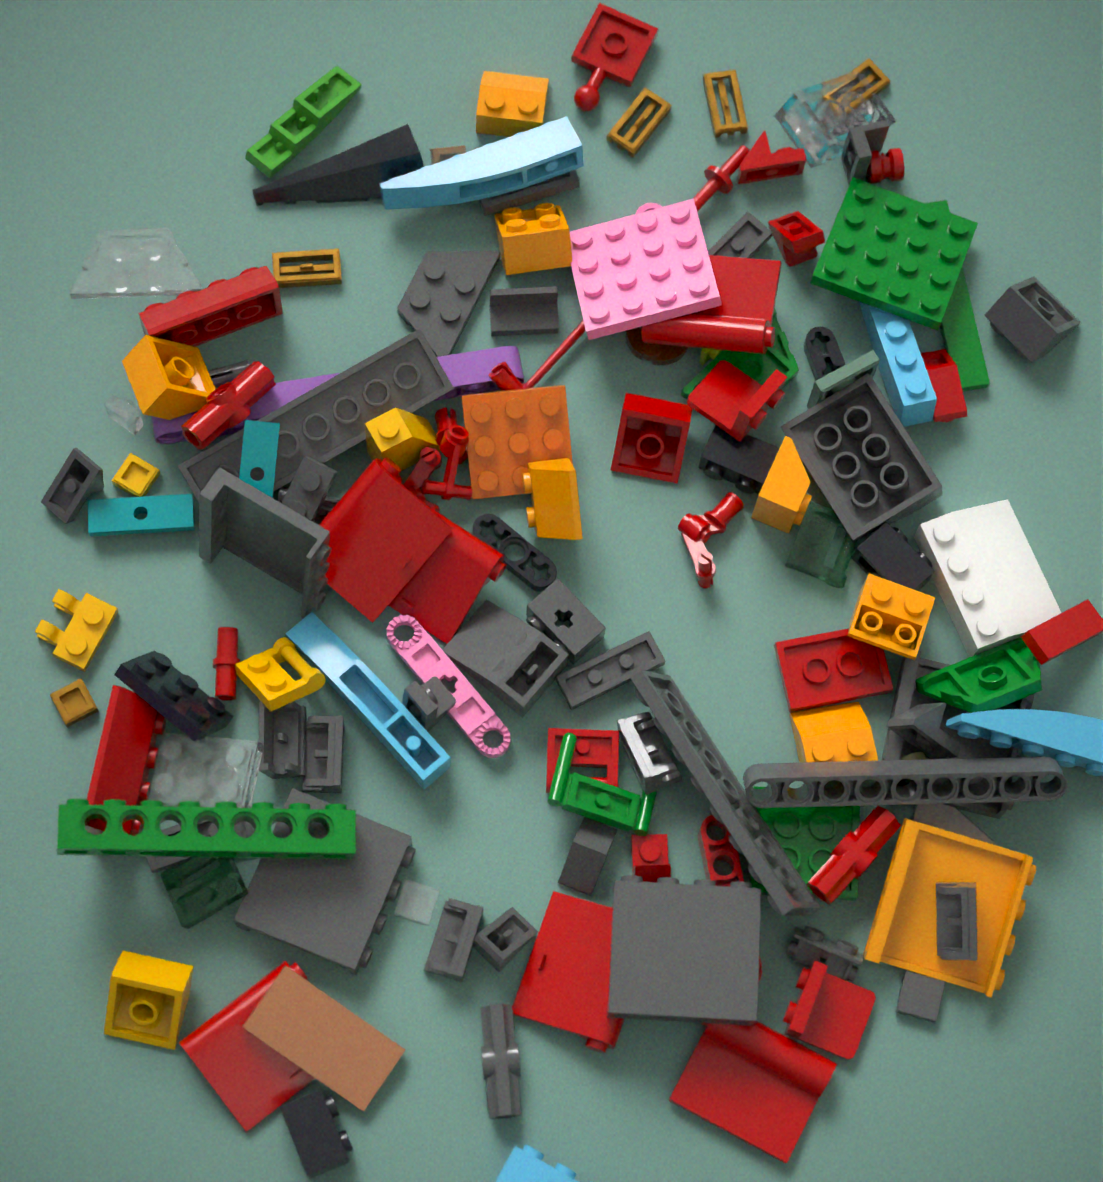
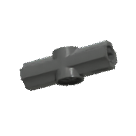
(500, 1061)

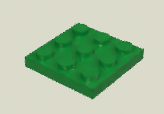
(810, 837)

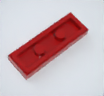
(1064, 632)

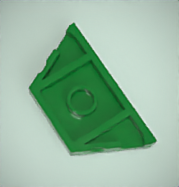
(755, 365)
(986, 678)

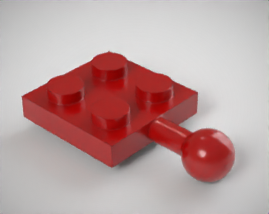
(611, 48)

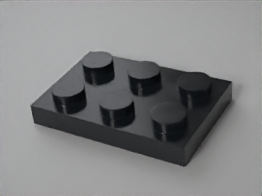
(174, 695)

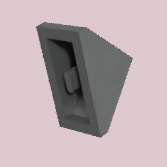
(587, 856)
(504, 938)

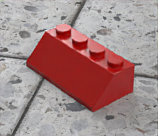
(215, 310)
(125, 756)

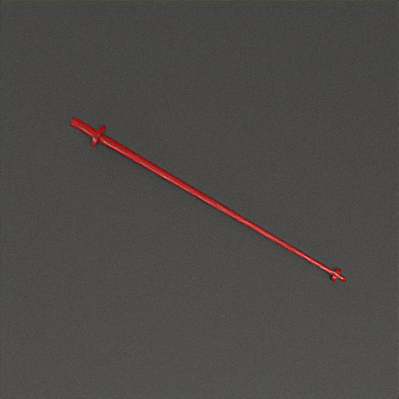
(718, 180)

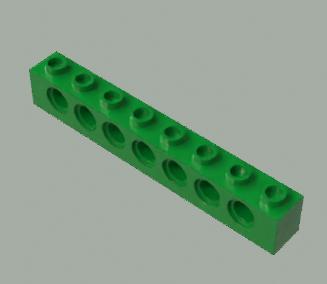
(75, 840)

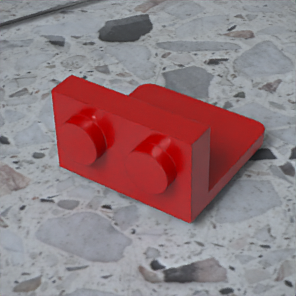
(735, 399)
(828, 1012)

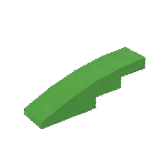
(303, 122)

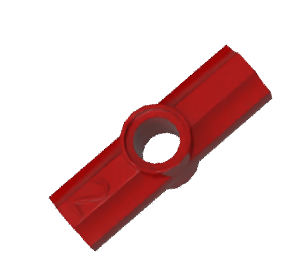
(228, 405)
(853, 855)

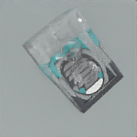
(824, 125)

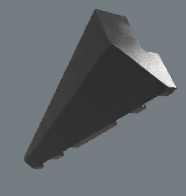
(349, 174)

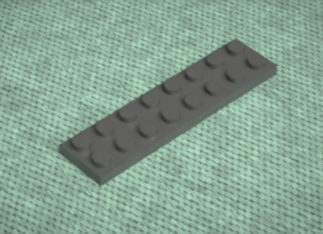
(334, 412)
(728, 798)

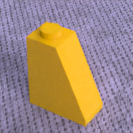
(399, 437)

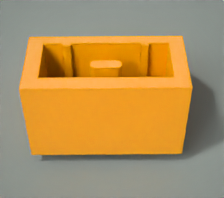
(533, 238)
(890, 616)

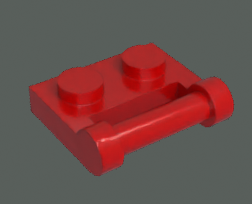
(592, 749)

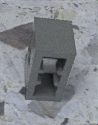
(561, 604)

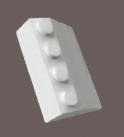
(986, 575)

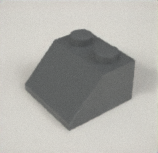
(1031, 319)

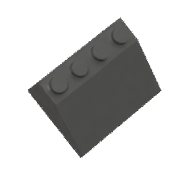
(863, 458)

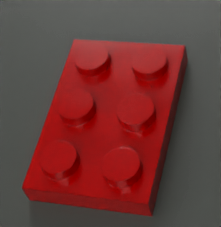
(830, 670)

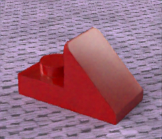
(764, 165)
(796, 237)
(650, 857)

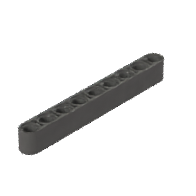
(918, 791)

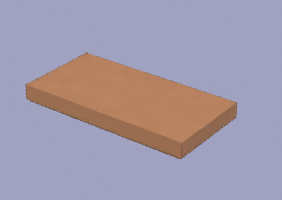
(323, 1038)

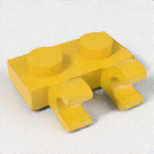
(84, 632)

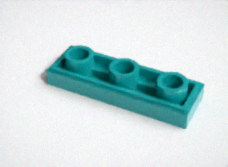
(259, 450)
(119, 515)

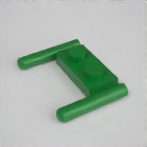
(598, 799)

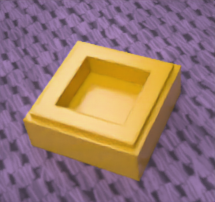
(136, 476)

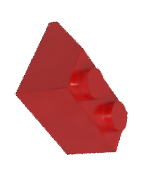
(651, 438)

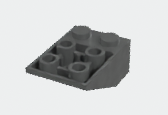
(507, 656)

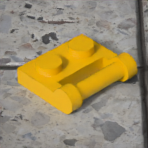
(272, 682)

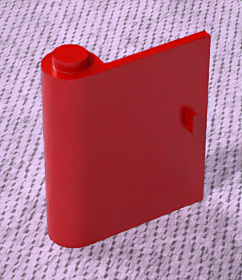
(741, 322)
(379, 538)
(449, 582)
(571, 972)
(240, 1066)
(753, 1085)

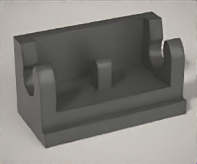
(283, 741)
(647, 752)
(324, 754)
(956, 920)
(454, 939)

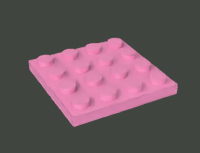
(642, 269)

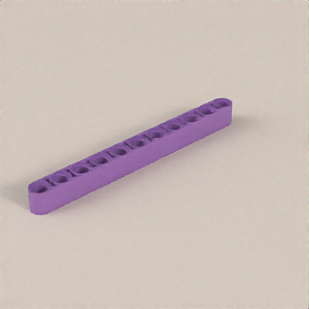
(466, 372)

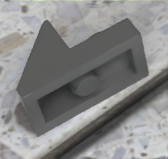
(73, 485)
(428, 702)
(922, 729)

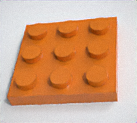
(511, 431)

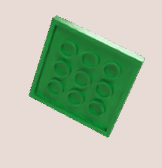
(894, 253)

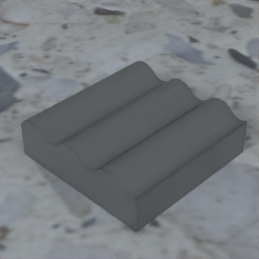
(920, 996)

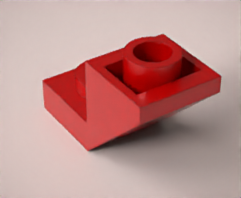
(946, 385)

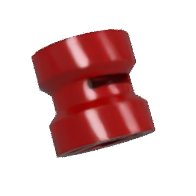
(886, 165)

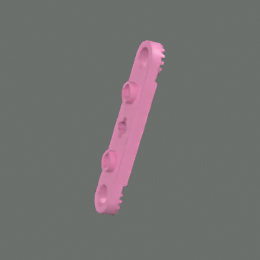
(428, 660)

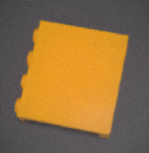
(906, 912)

